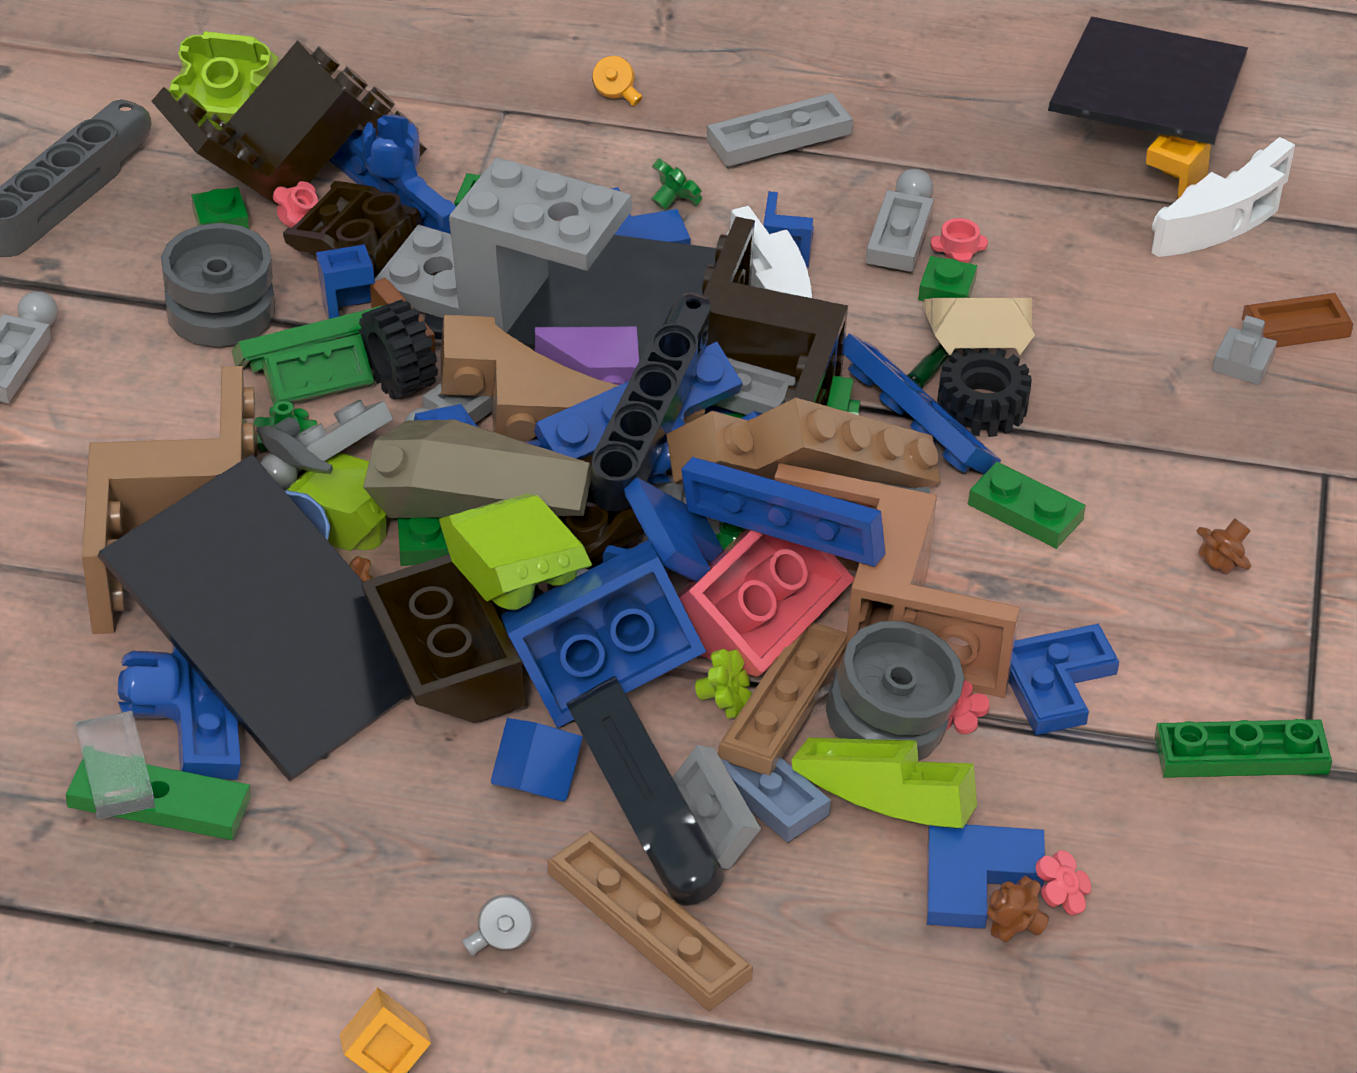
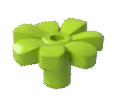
(725, 682)

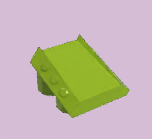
(222, 70)
(351, 511)
(513, 548)

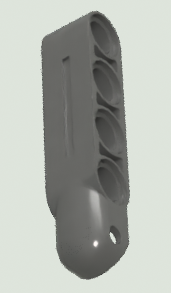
(68, 174)

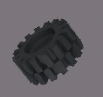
(398, 349)
(988, 372)

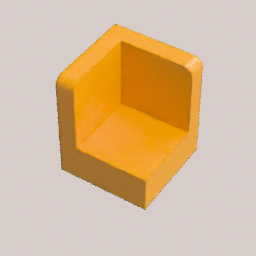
(1180, 158)
(384, 1036)

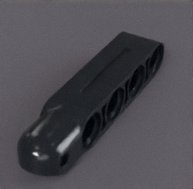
(650, 402)
(647, 793)

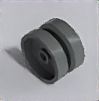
(218, 284)
(895, 686)

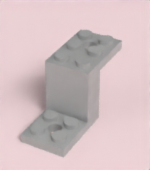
(504, 242)

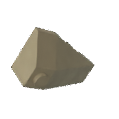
(457, 467)

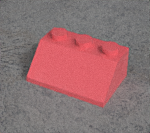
(761, 597)

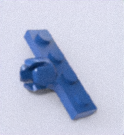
(390, 166)
(580, 427)
(168, 687)

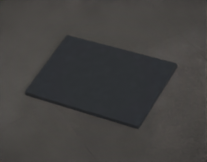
(1150, 80)
(625, 286)
(263, 614)

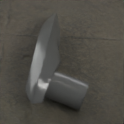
(281, 443)

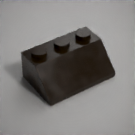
(447, 641)

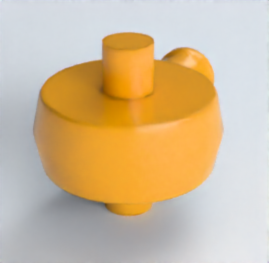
(615, 78)

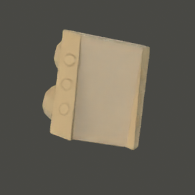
(980, 322)

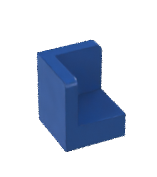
(798, 227)
(344, 277)
(536, 759)

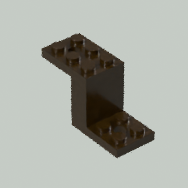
(285, 125)
(769, 326)

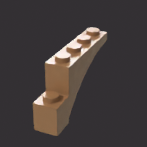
(523, 384)
(808, 438)

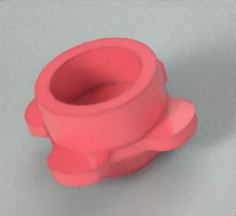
(294, 202)
(959, 240)

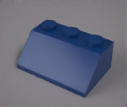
(603, 625)

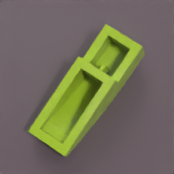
(890, 779)

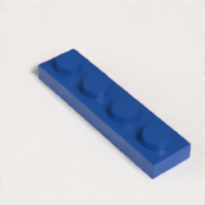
(903, 395)
(784, 511)

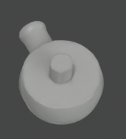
(502, 924)

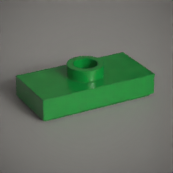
(317, 370)

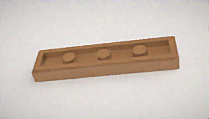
(783, 700)
(650, 920)

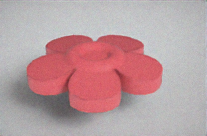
(968, 709)
(1063, 883)

